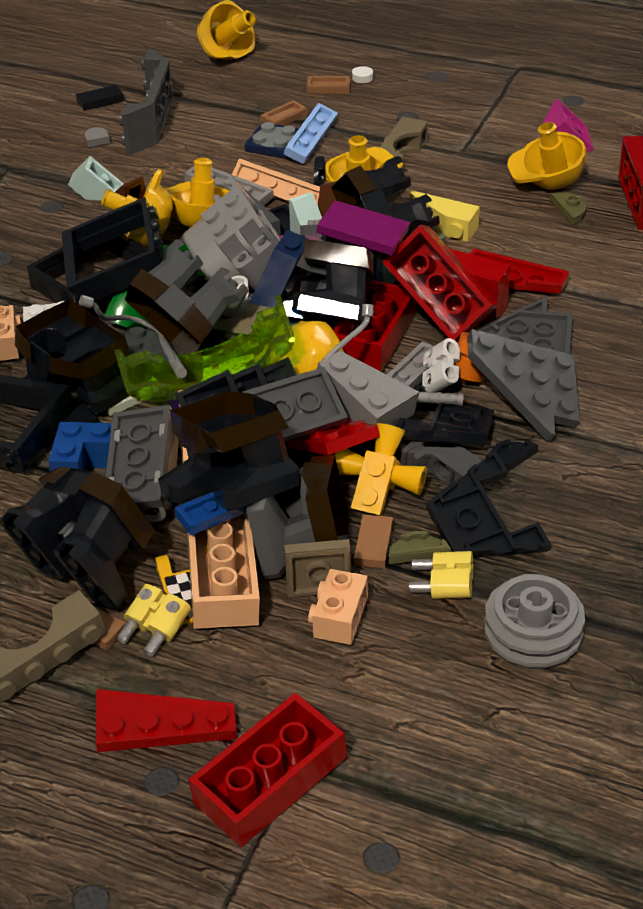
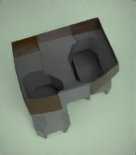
(182, 319)
(299, 515)

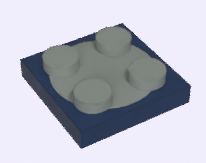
(270, 139)

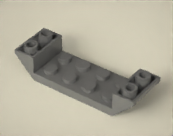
(146, 121)

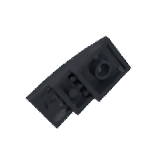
(239, 382)

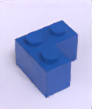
(81, 445)

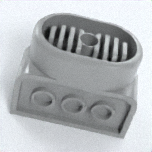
(233, 236)

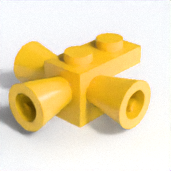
(380, 471)

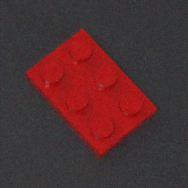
(336, 437)

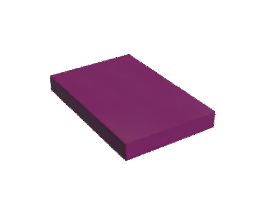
(363, 227)

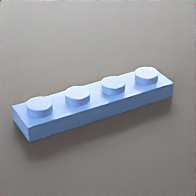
(310, 133)

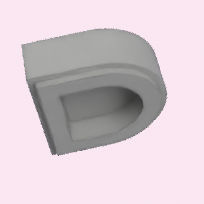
(96, 137)

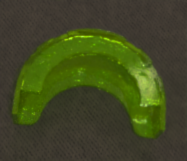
(153, 379)

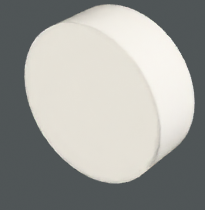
(362, 75)

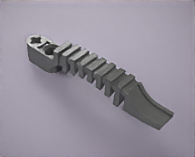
(443, 462)

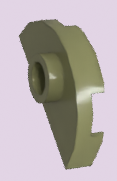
(570, 206)
(416, 546)

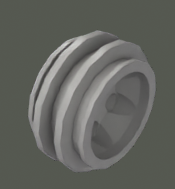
(546, 621)

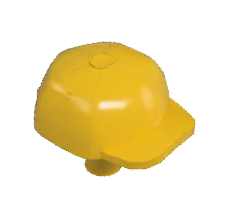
(227, 31)
(358, 155)
(549, 161)
(155, 195)
(195, 196)
(311, 345)

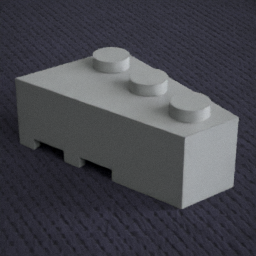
(368, 392)

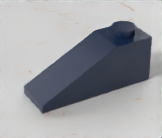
(280, 270)

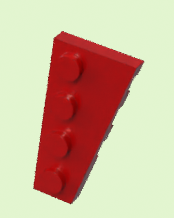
(530, 275)
(150, 720)

